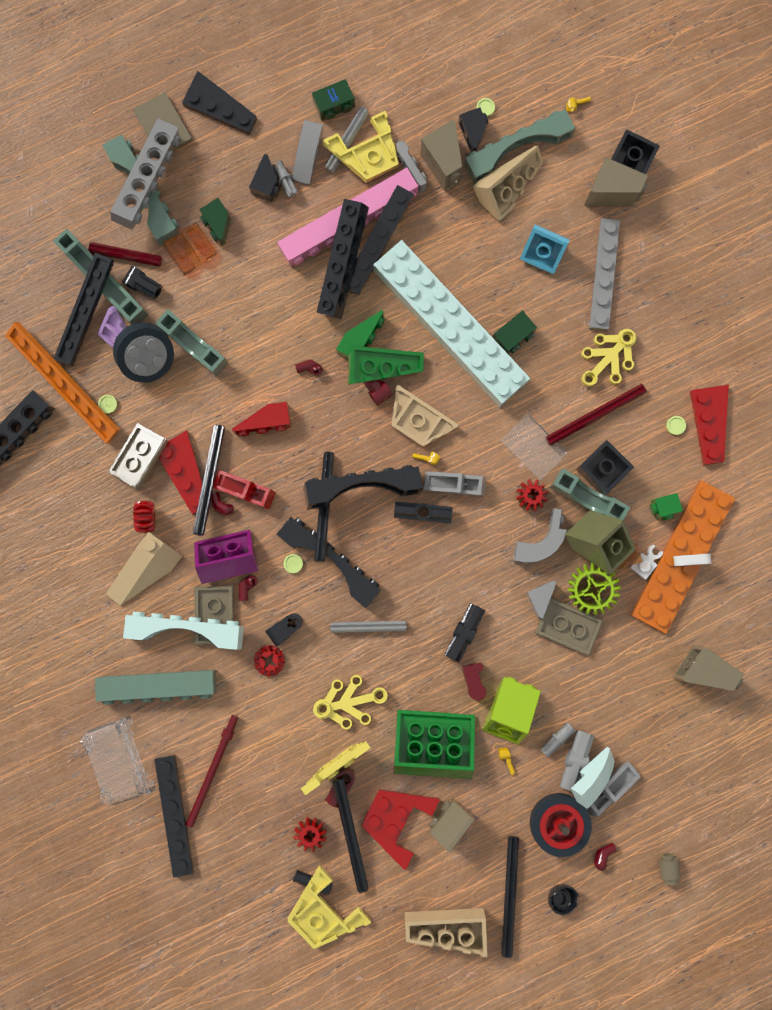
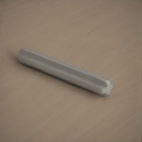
(348, 136)
(369, 626)

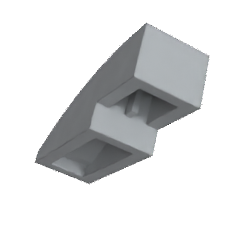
(307, 152)
(455, 483)
(618, 784)

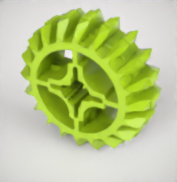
(586, 592)

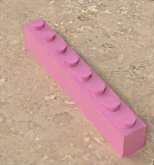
(322, 231)

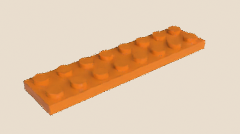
(691, 536)

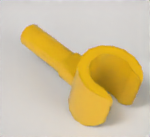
(572, 103)
(432, 459)
(505, 754)

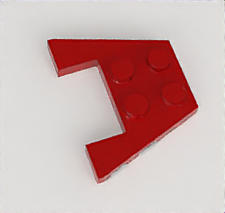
(388, 816)

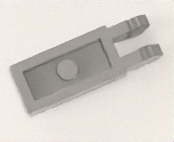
(411, 163)

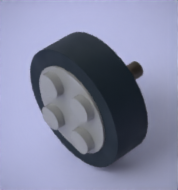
(143, 352)

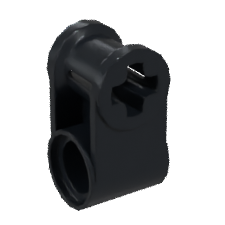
(282, 630)

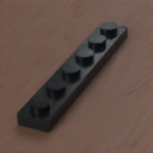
(380, 237)
(84, 309)
(174, 816)

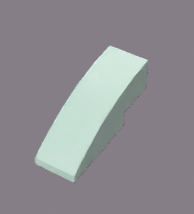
(594, 778)

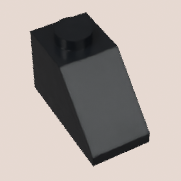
(473, 127)
(265, 181)

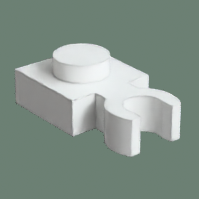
(647, 566)

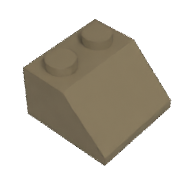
(450, 824)

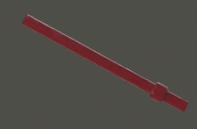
(227, 734)

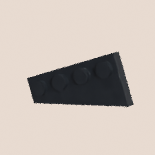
(215, 103)

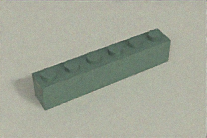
(155, 686)

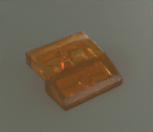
(190, 248)

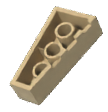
(448, 929)

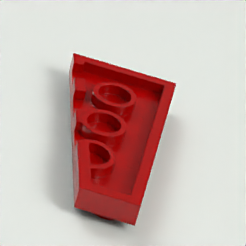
(710, 419)
(183, 470)

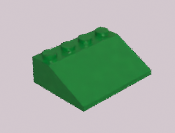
(434, 744)

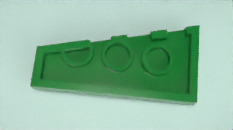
(376, 364)

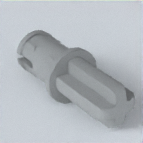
(285, 179)
(558, 739)

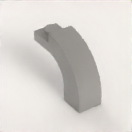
(538, 551)

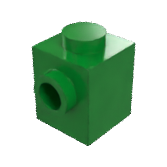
(666, 506)

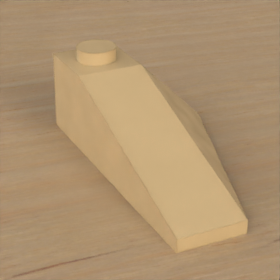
(503, 185)
(145, 566)

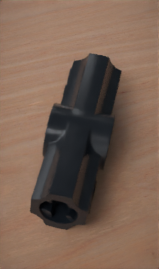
(409, 511)
(464, 632)

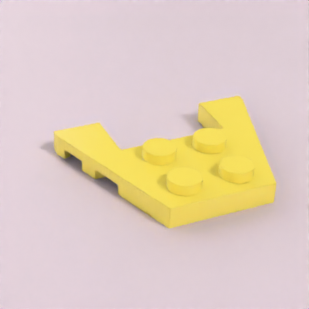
(370, 157)
(331, 769)
(316, 919)

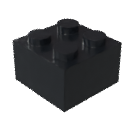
(635, 152)
(605, 468)

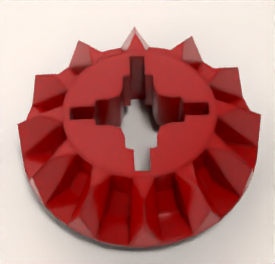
(278, 659)

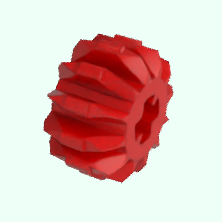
(526, 489)
(144, 516)
(310, 842)

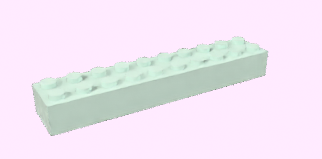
(450, 323)

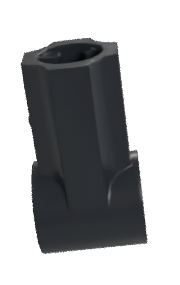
(139, 281)

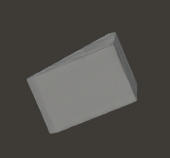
(540, 597)

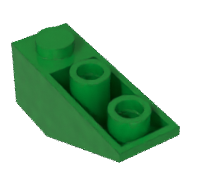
(361, 334)

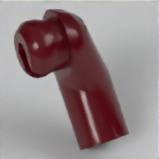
(310, 366)
(221, 507)
(245, 585)
(602, 854)

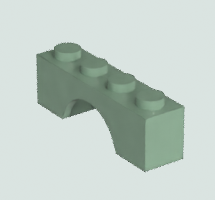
(191, 343)
(578, 492)

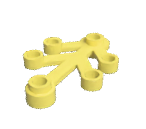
(611, 355)
(346, 703)

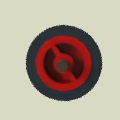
(560, 825)

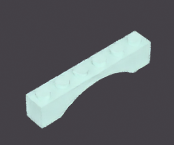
(145, 627)

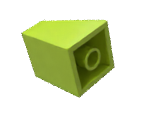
(512, 710)

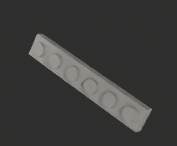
(604, 274)

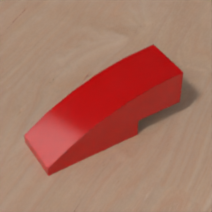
(244, 489)

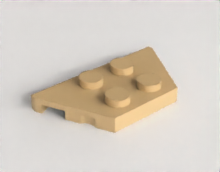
(418, 419)

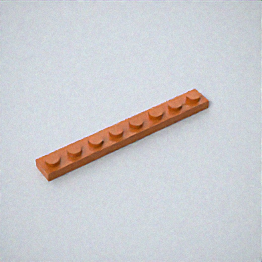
(62, 382)

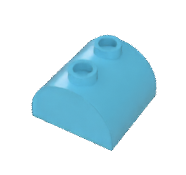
(544, 249)

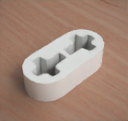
(692, 559)

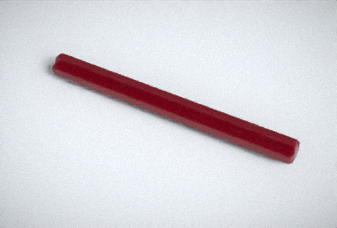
(595, 414)

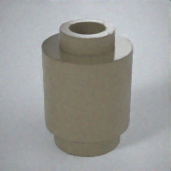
(669, 869)

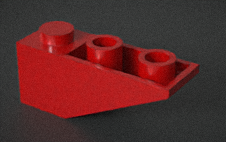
(267, 418)

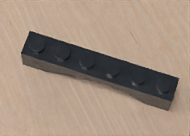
(400, 481)
(360, 588)

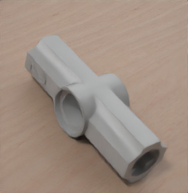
(576, 759)

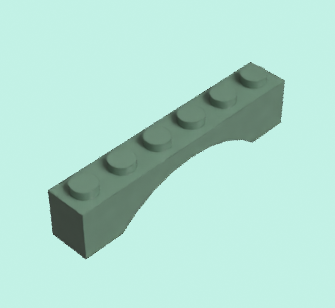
(550, 130)
(158, 220)
(113, 290)

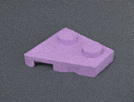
(111, 326)

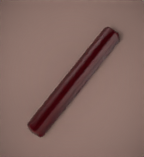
(125, 254)

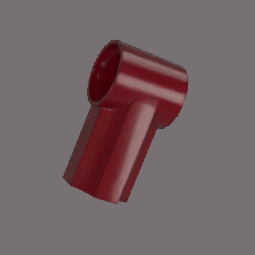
(378, 391)
(331, 798)

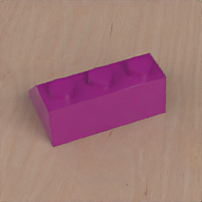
(225, 557)

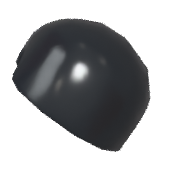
(562, 899)

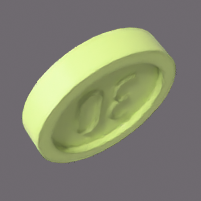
(487, 106)
(108, 404)
(676, 425)
(293, 563)

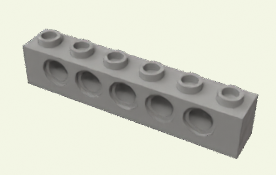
(161, 133)

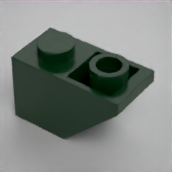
(217, 218)

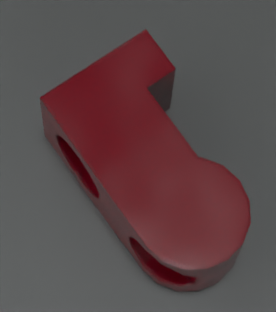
(473, 681)

